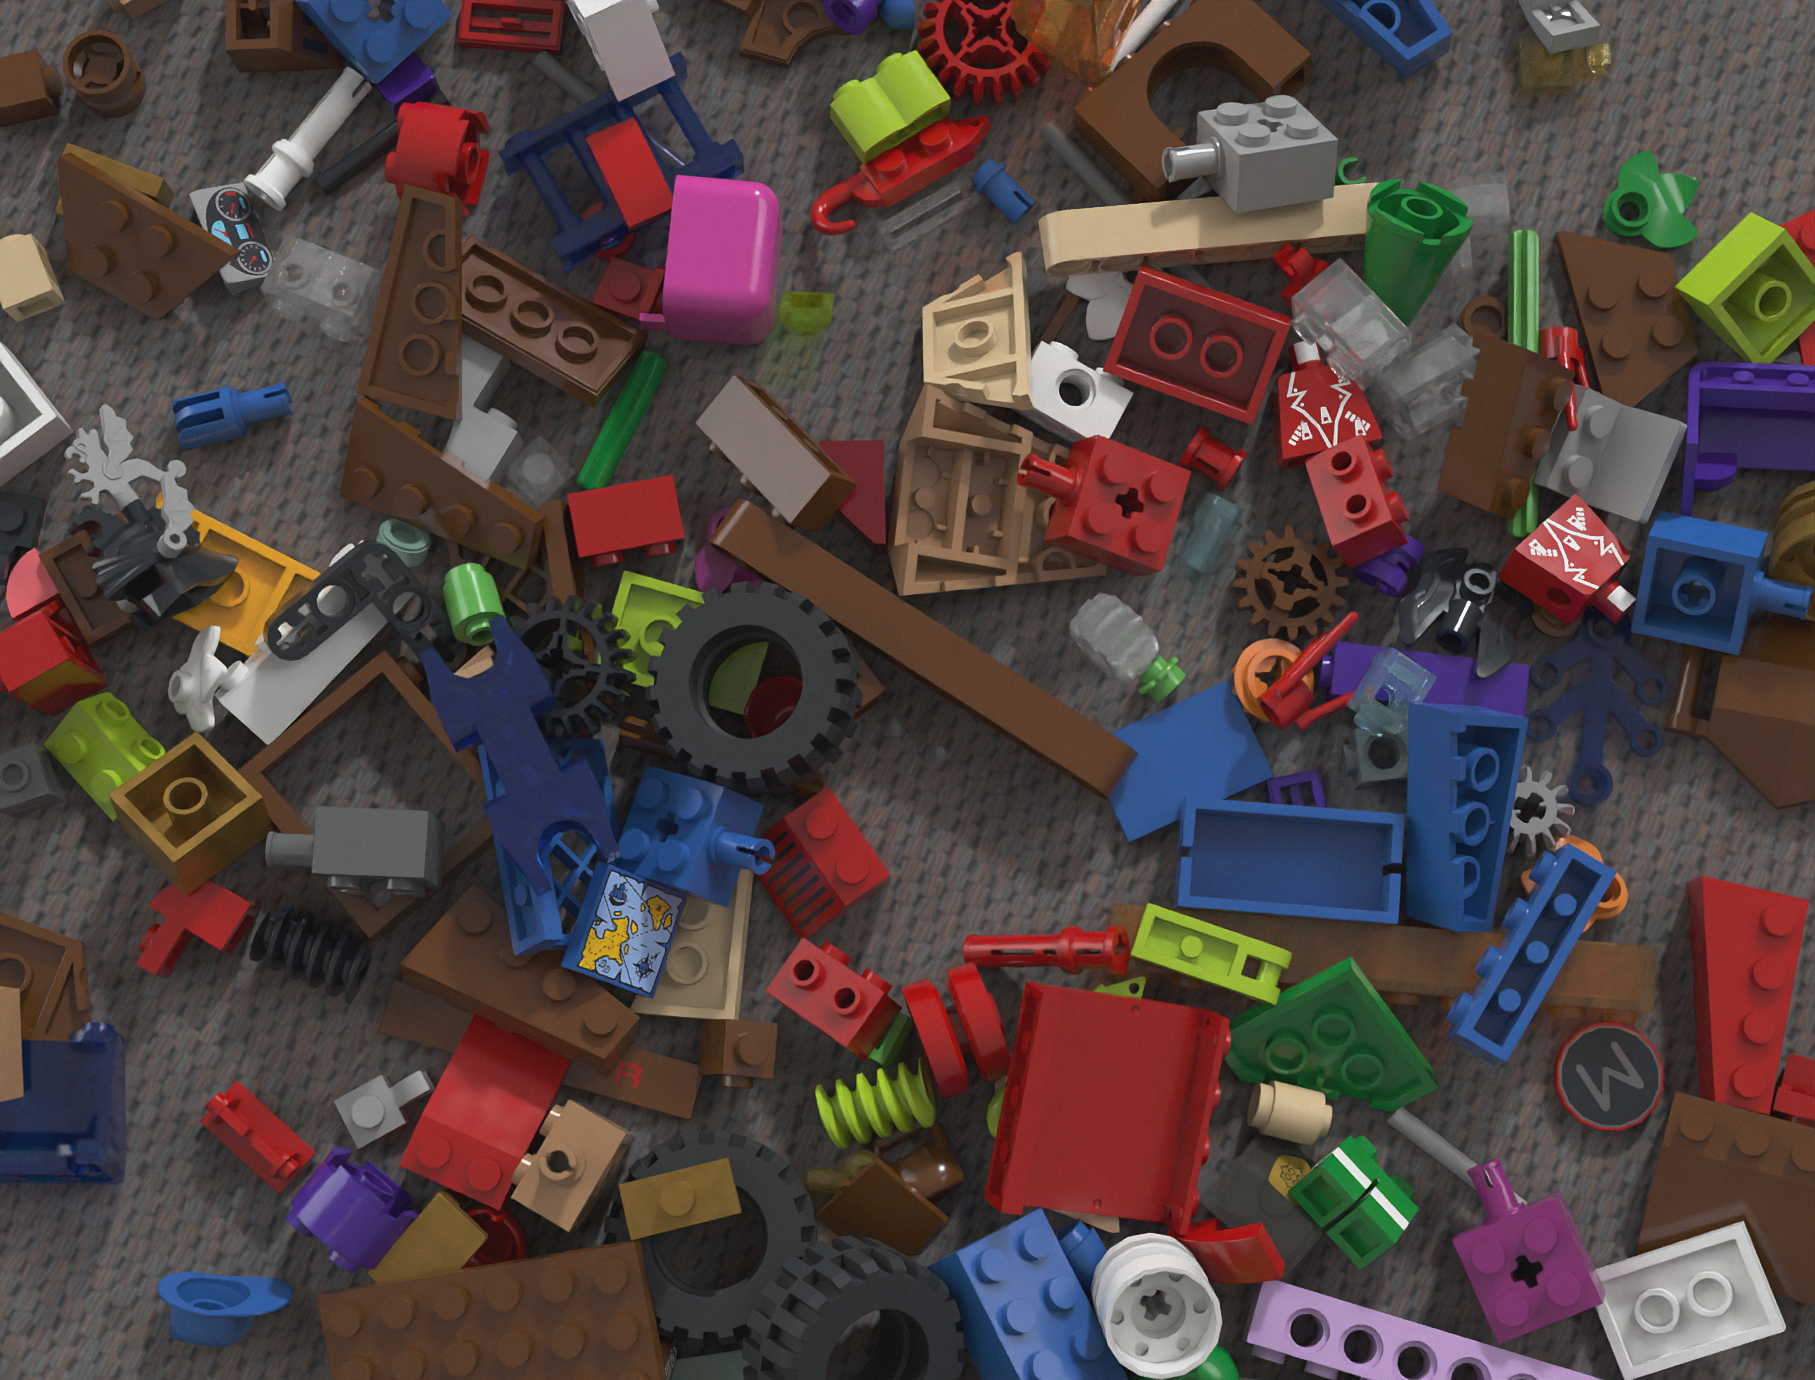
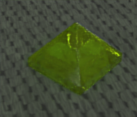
(806, 311)

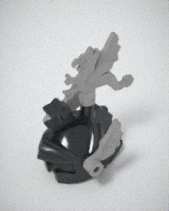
(158, 555)

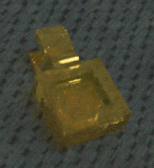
(1556, 72)

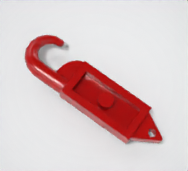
(902, 170)

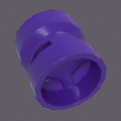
(1391, 568)

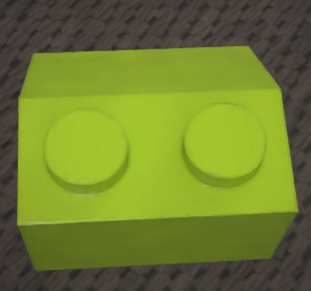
(1753, 290)

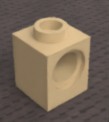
(26, 278)

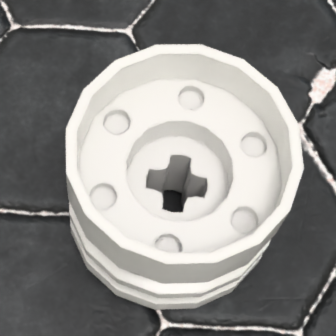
(1167, 1330)

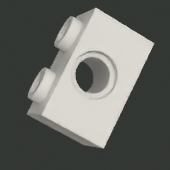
(1101, 395)

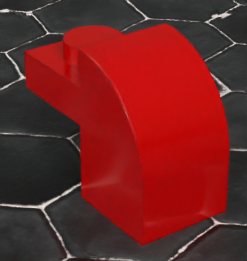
(207, 912)

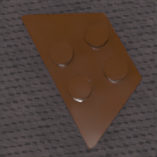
(134, 242)
(1626, 314)
(50, 979)

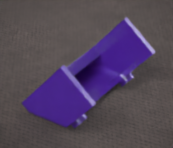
(1745, 420)

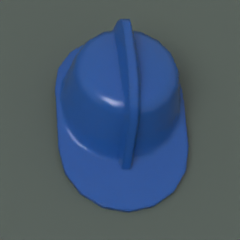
(218, 1307)

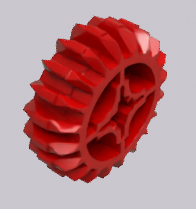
(960, 68)

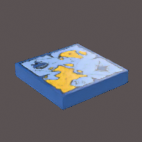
(624, 930)

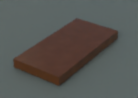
(543, 324)

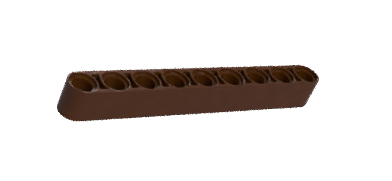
(925, 649)

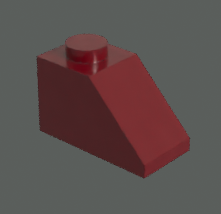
(865, 506)

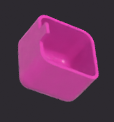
(720, 262)

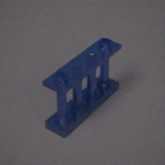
(580, 238)

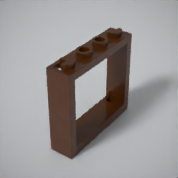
(404, 677)

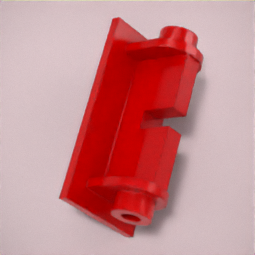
(257, 1136)

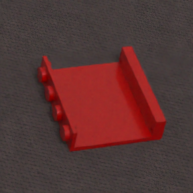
(1107, 1106)

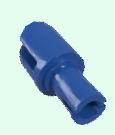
(226, 413)

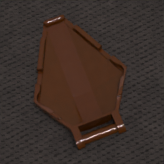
(1759, 708)

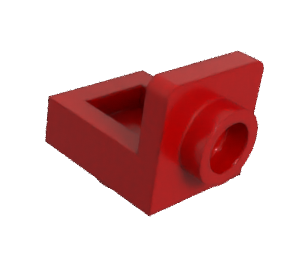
(1797, 1091)

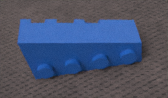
(1399, 31)
(1459, 810)

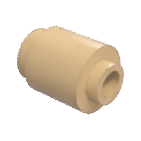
(1289, 1112)

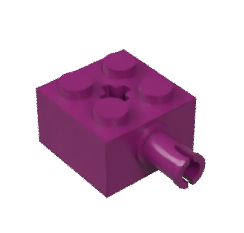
(1543, 1233)

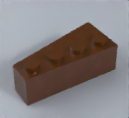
(474, 968)

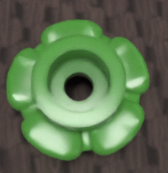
(1160, 678)

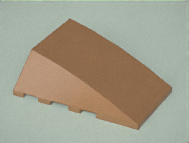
(959, 504)

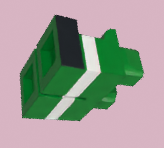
(1379, 1202)

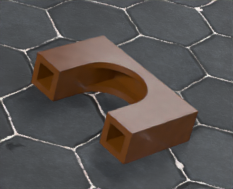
(1208, 34)

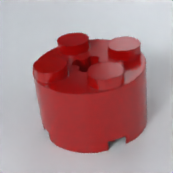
(439, 151)

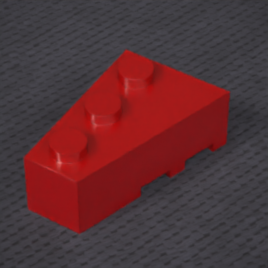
(48, 661)

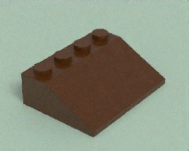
(1734, 1168)

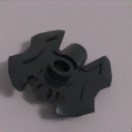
(1468, 604)

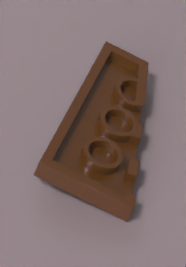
(418, 316)
(432, 490)

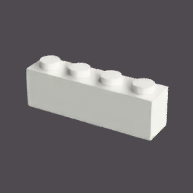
(273, 692)

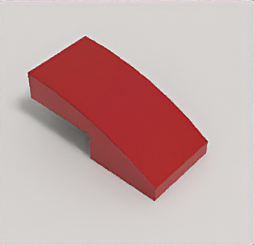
(631, 173)
(1233, 1254)

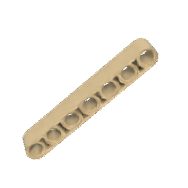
(1197, 232)

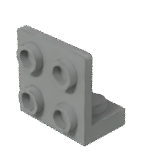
(1613, 457)

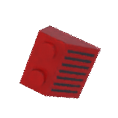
(820, 865)

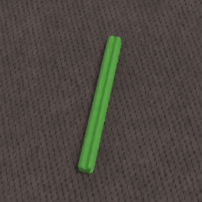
(1524, 332)

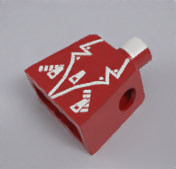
(1316, 409)
(1571, 565)

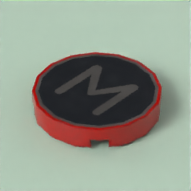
(1608, 1076)

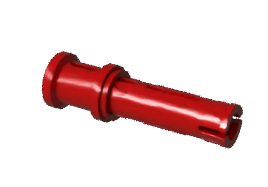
(1072, 948)

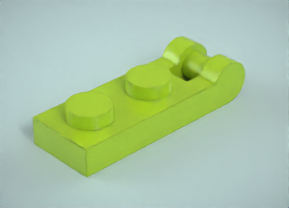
(1209, 953)

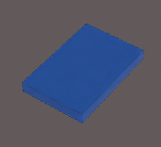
(1186, 751)

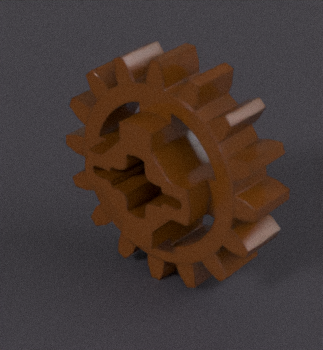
(1270, 575)

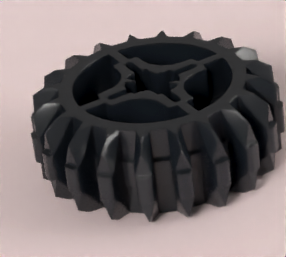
(567, 645)

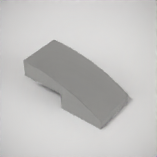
(1561, 23)

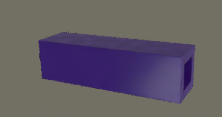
(1454, 684)

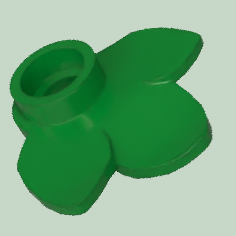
(1657, 202)

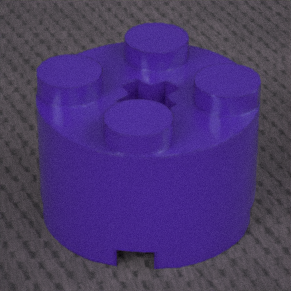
(352, 1210)

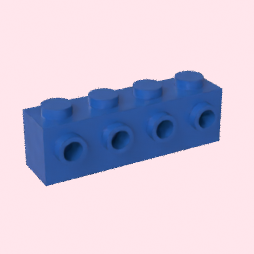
(1531, 953)

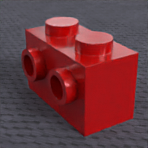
(1357, 500)
(626, 521)
(835, 998)

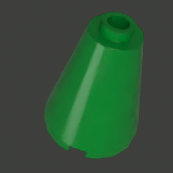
(1411, 242)

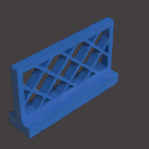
(534, 919)

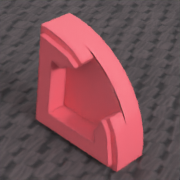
(29, 586)

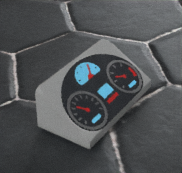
(231, 217)

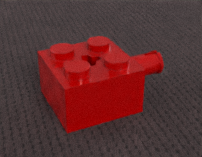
(1088, 522)

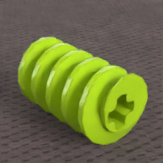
(878, 1106)

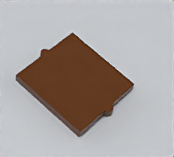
(882, 1208)

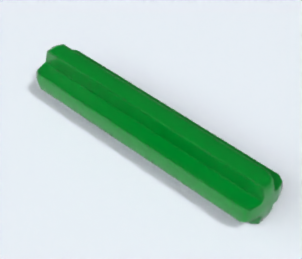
(622, 421)

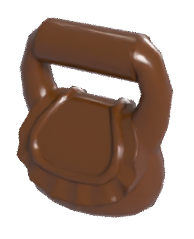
(927, 1169)

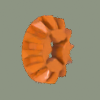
(1258, 660)

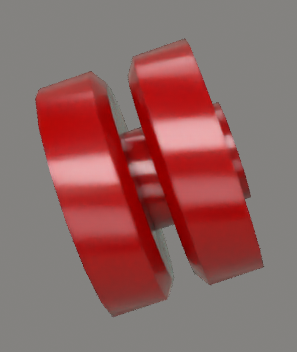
(964, 1028)

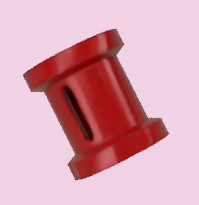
(1213, 458)

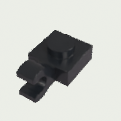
(19, 528)

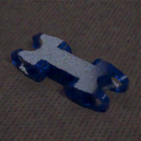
(538, 795)

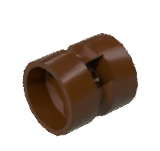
(104, 73)

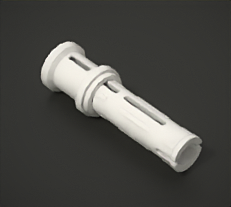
(294, 156)

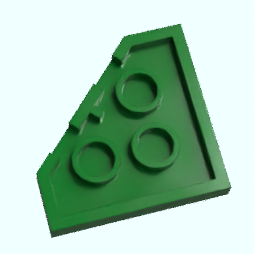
(1334, 1040)

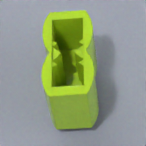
(889, 106)

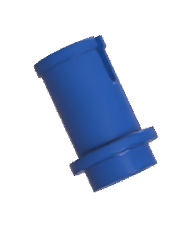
(1002, 190)

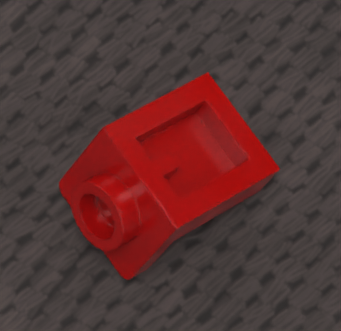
(630, 290)

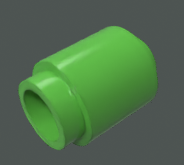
(471, 603)

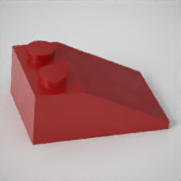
(486, 1113)

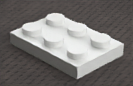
(1687, 1301)

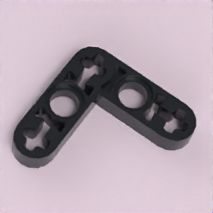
(359, 594)

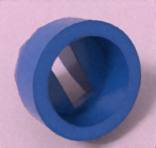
(897, 14)

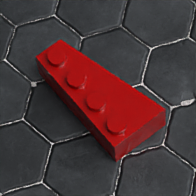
(1742, 986)

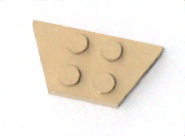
(981, 340)

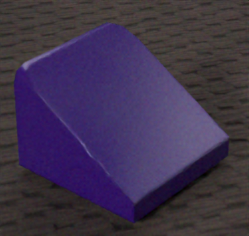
(407, 83)

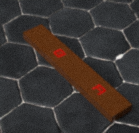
(636, 1078)

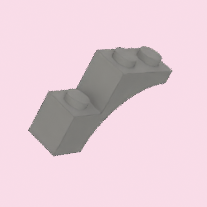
(481, 439)

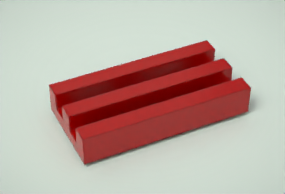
(510, 42)

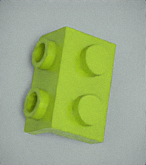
(102, 747)

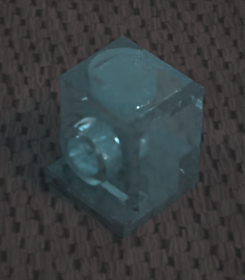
(1403, 682)

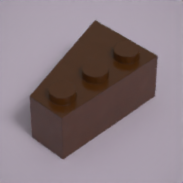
(1504, 425)

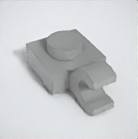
(378, 1107)

